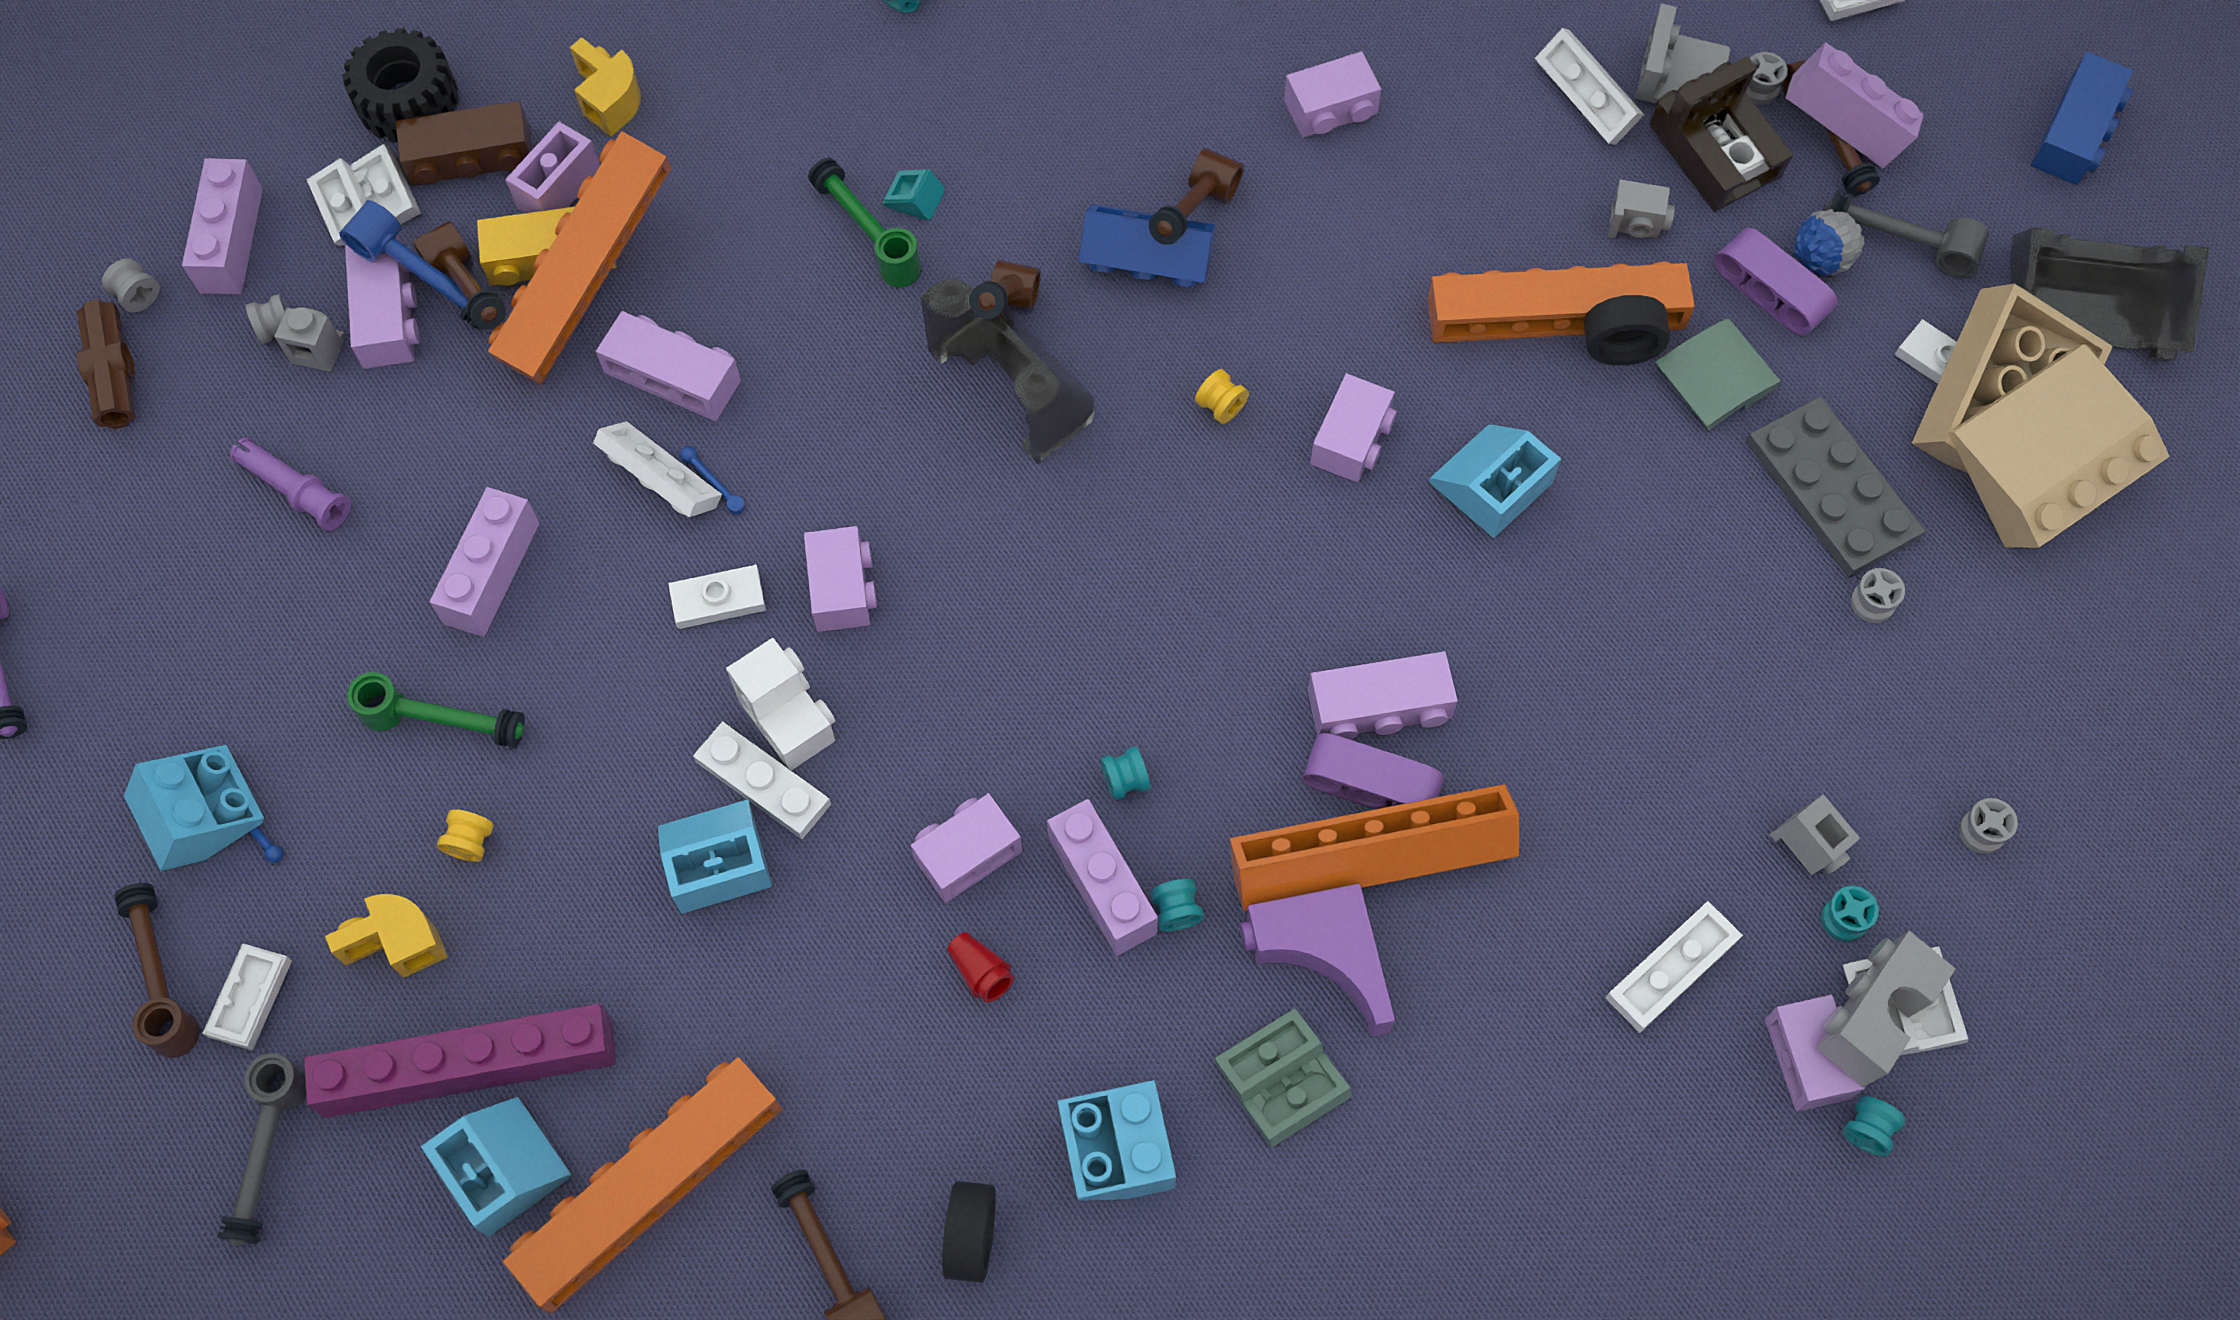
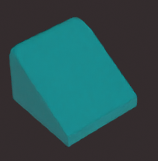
(915, 193)

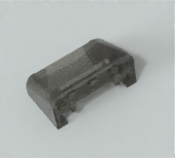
(2116, 290)
(1044, 387)

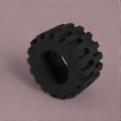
(395, 60)

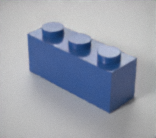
(2084, 119)
(1123, 241)

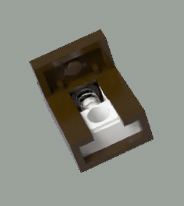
(1713, 124)

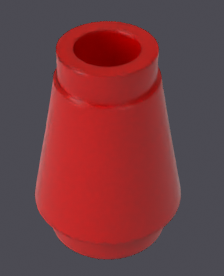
(981, 968)

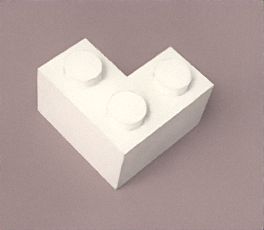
(776, 700)

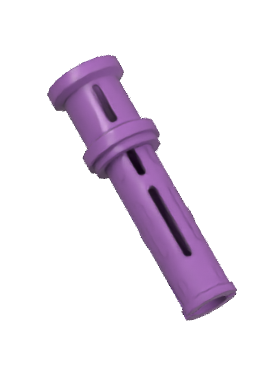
(303, 492)

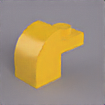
(610, 90)
(396, 927)

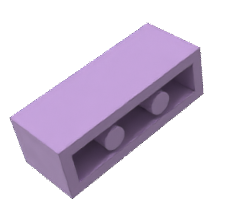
(1855, 105)
(222, 226)
(381, 310)
(669, 365)
(484, 562)
(1383, 696)
(1102, 877)

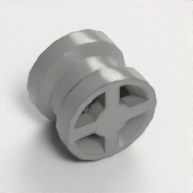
(1767, 79)
(130, 285)
(266, 317)
(1883, 585)
(1990, 815)

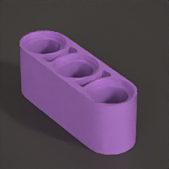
(1775, 281)
(1368, 774)

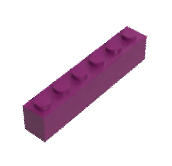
(459, 1061)

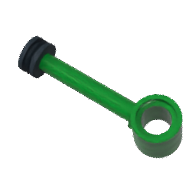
(890, 243)
(506, 727)

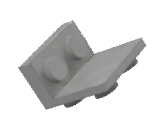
(1674, 58)

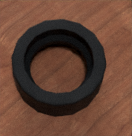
(1646, 326)
(969, 1231)

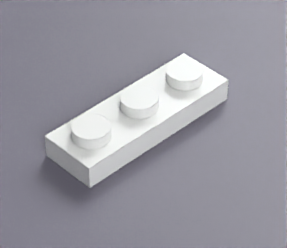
(1589, 86)
(657, 469)
(762, 780)
(1673, 967)

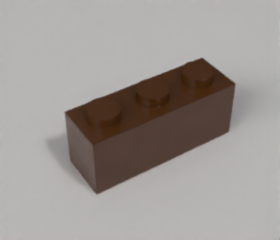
(463, 143)

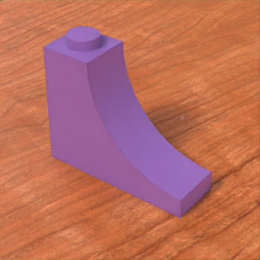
(1329, 935)

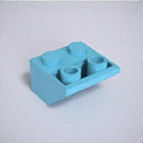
(1497, 476)
(191, 805)
(713, 857)
(1117, 1143)
(496, 1164)

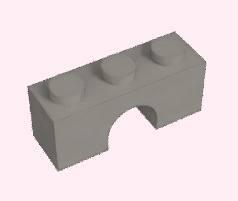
(1861, 1033)

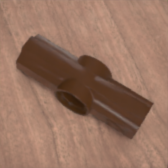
(106, 364)

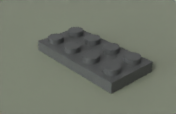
(1835, 487)

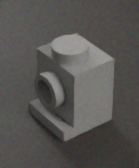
(1640, 210)
(309, 329)
(1818, 836)

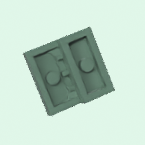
(1717, 373)
(1283, 1077)

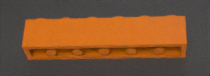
(579, 257)
(1547, 300)
(1376, 846)
(642, 1185)

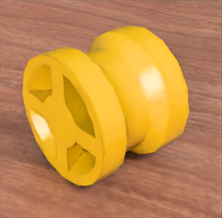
(1221, 396)
(465, 835)

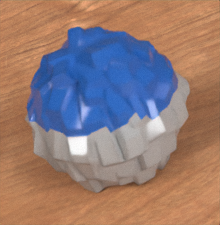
(1828, 242)

